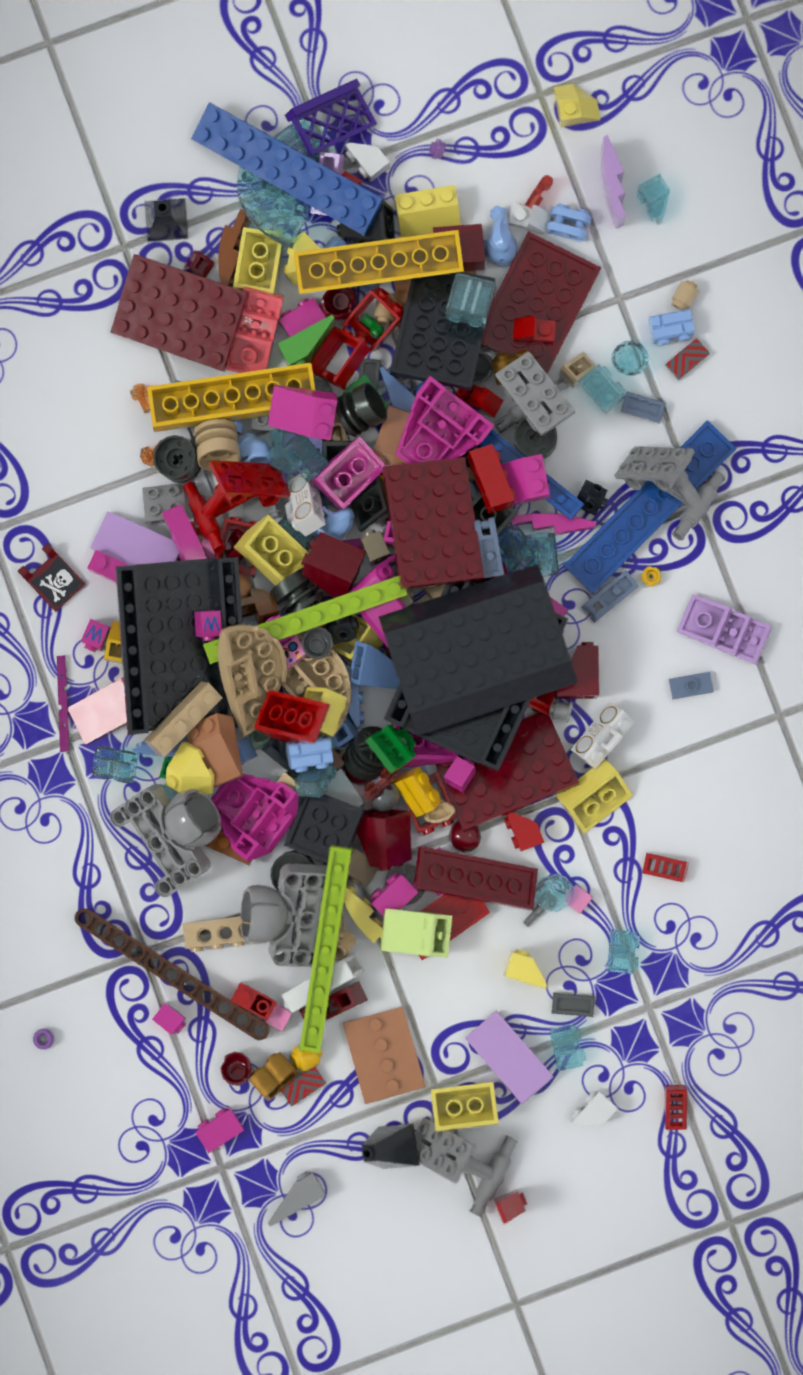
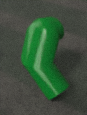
(376, 329)

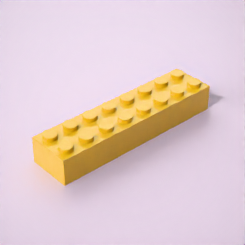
(378, 261)
(222, 397)

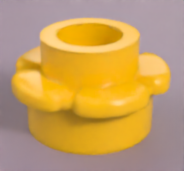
(651, 571)

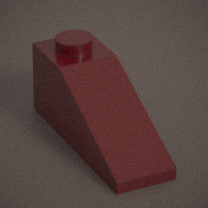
(343, 1000)

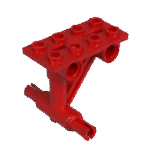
(235, 486)

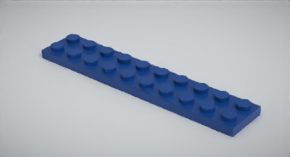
(287, 168)
(644, 513)

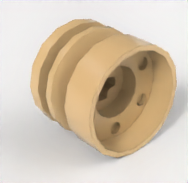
(216, 441)

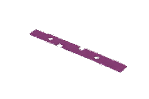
(62, 700)

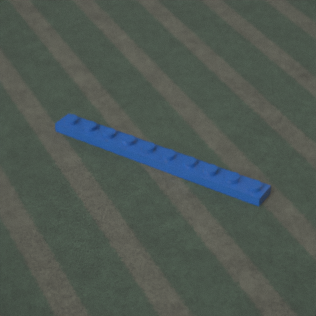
(560, 497)

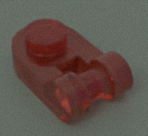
(544, 185)

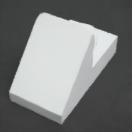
(531, 219)

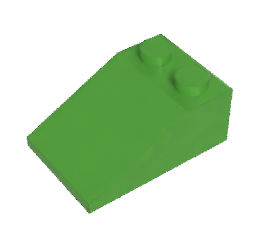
(303, 345)

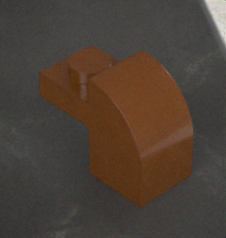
(259, 604)

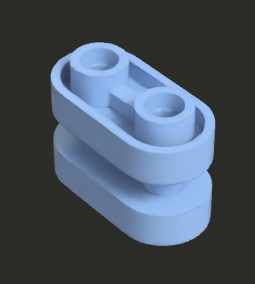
(579, 218)

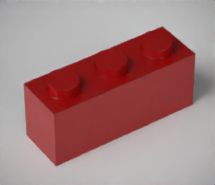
(491, 478)

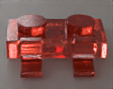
(374, 790)

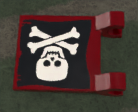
(53, 580)

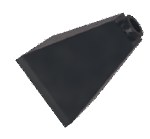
(166, 220)
(380, 229)
(391, 1147)

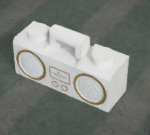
(305, 506)
(602, 735)

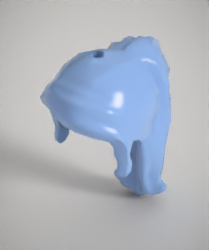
(501, 244)
(253, 449)
(337, 522)

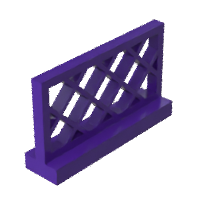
(327, 100)

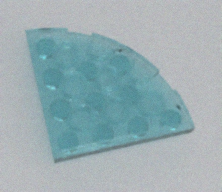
(271, 208)

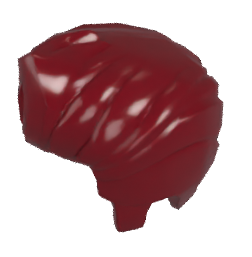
(339, 303)

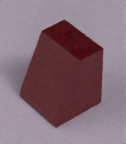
(332, 564)
(586, 668)
(386, 838)

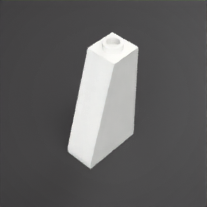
(342, 972)

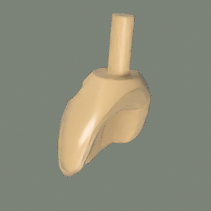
(440, 813)

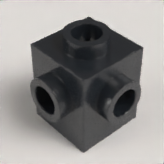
(593, 497)
(343, 629)

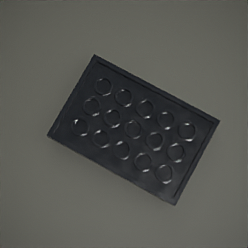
(433, 343)

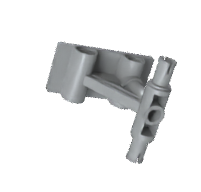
(534, 395)
(667, 471)
(451, 1156)

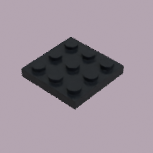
(323, 824)

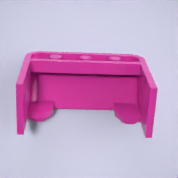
(371, 615)

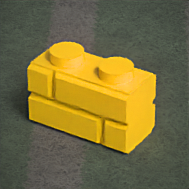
(418, 791)

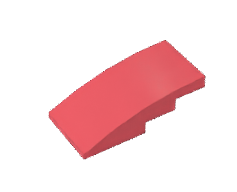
(255, 332)

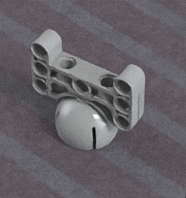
(177, 827)
(279, 914)

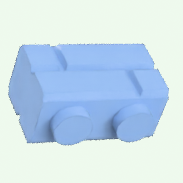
(671, 327)
(306, 754)

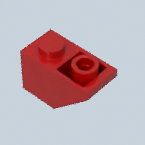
(481, 400)
(525, 831)
(253, 1001)

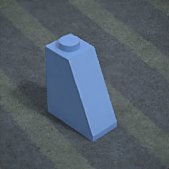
(372, 668)

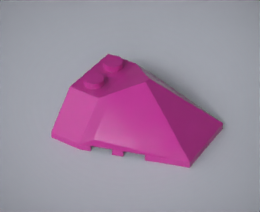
(440, 426)
(255, 814)

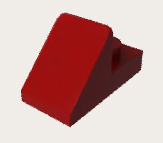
(533, 329)

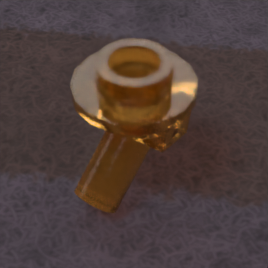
(140, 393)
(146, 455)

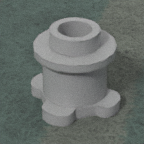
(561, 710)

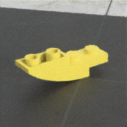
(360, 912)

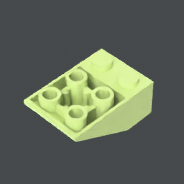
(416, 933)

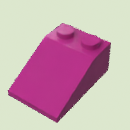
(303, 411)
(348, 473)
(528, 479)
(428, 753)

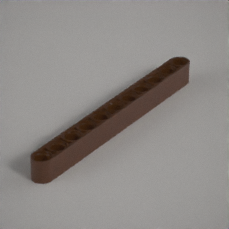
(161, 972)

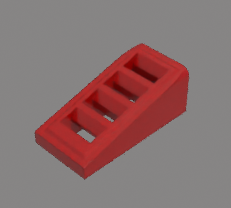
(683, 870)
(675, 1089)

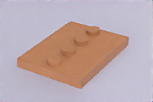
(384, 1055)

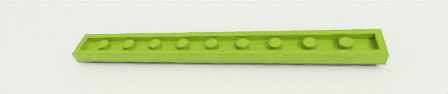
(325, 612)
(325, 948)

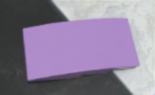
(612, 177)
(133, 542)
(724, 629)
(509, 1057)

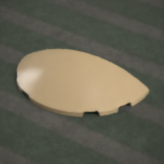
(249, 667)
(320, 673)

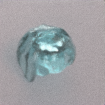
(630, 358)
(554, 892)

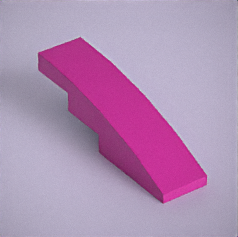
(558, 522)
(183, 534)

